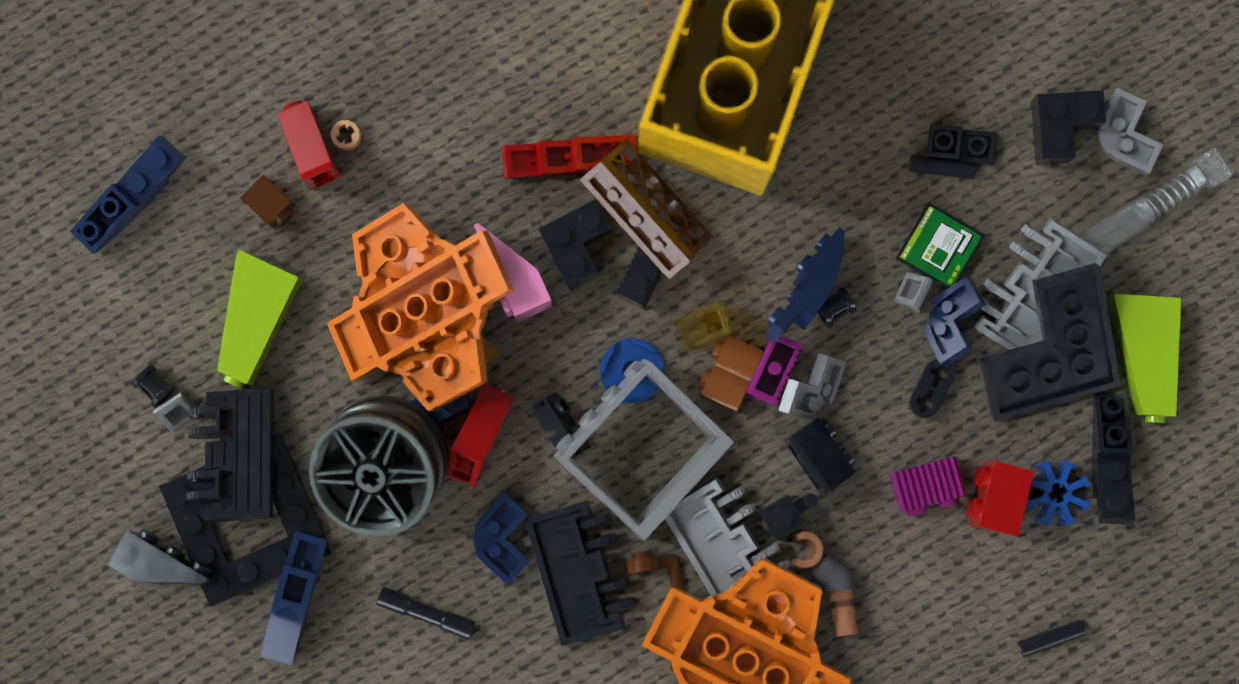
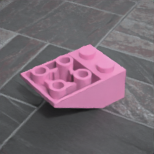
(530, 292)

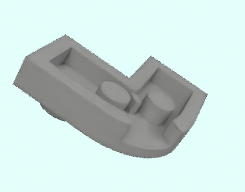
(1120, 139)
(806, 399)

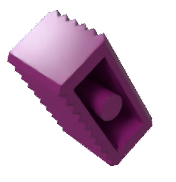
(774, 370)
(927, 485)

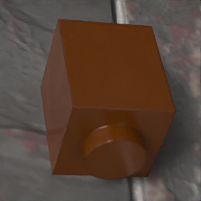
(269, 202)

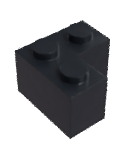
(1057, 117)
(569, 236)

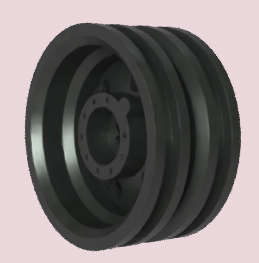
(379, 466)

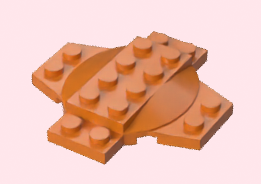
(420, 307)
(745, 635)

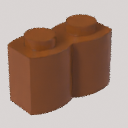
(730, 374)

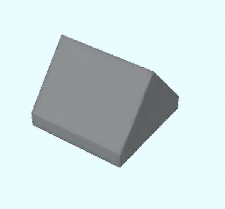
(913, 291)
(174, 411)

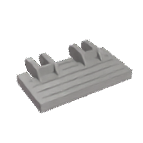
(1019, 319)
(709, 540)

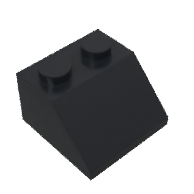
(821, 456)

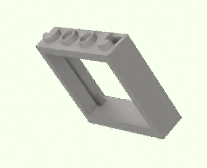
(681, 483)

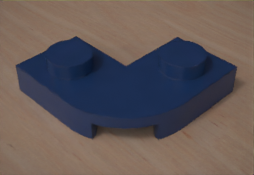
(945, 318)
(492, 541)

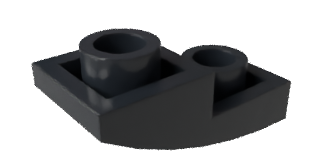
(961, 144)

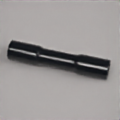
(444, 620)

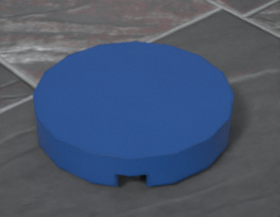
(620, 357)

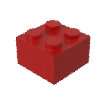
(999, 497)

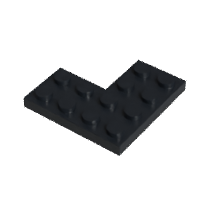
(1071, 359)

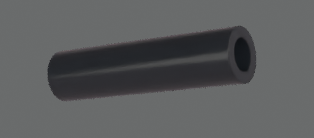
(942, 167)
(1051, 638)

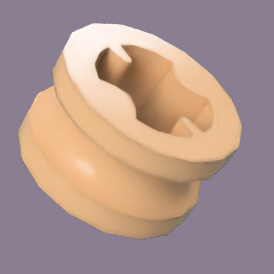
(356, 136)

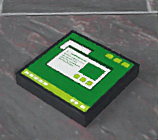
(939, 246)

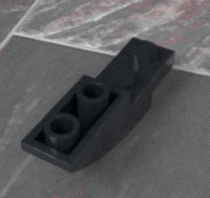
(1111, 459)

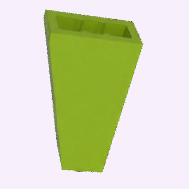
(254, 315)
(1149, 349)

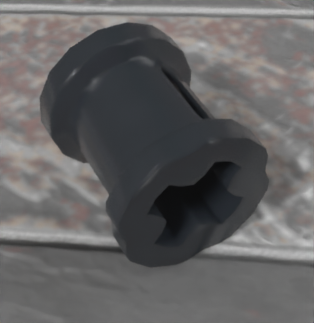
(836, 307)
(153, 386)

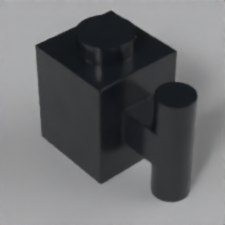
(784, 515)

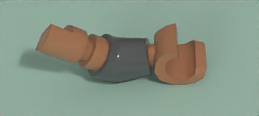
(835, 579)

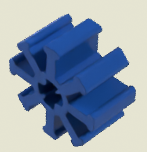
(1064, 497)

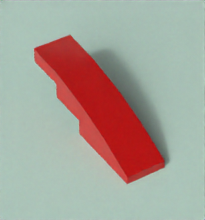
(559, 156)

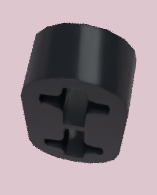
(938, 392)

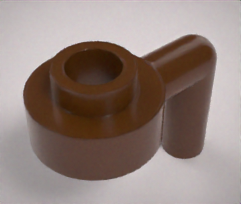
(644, 562)

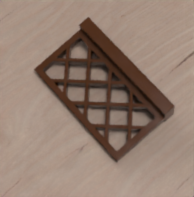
(632, 209)

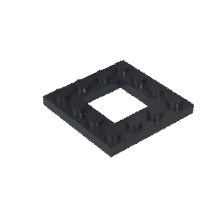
(261, 565)

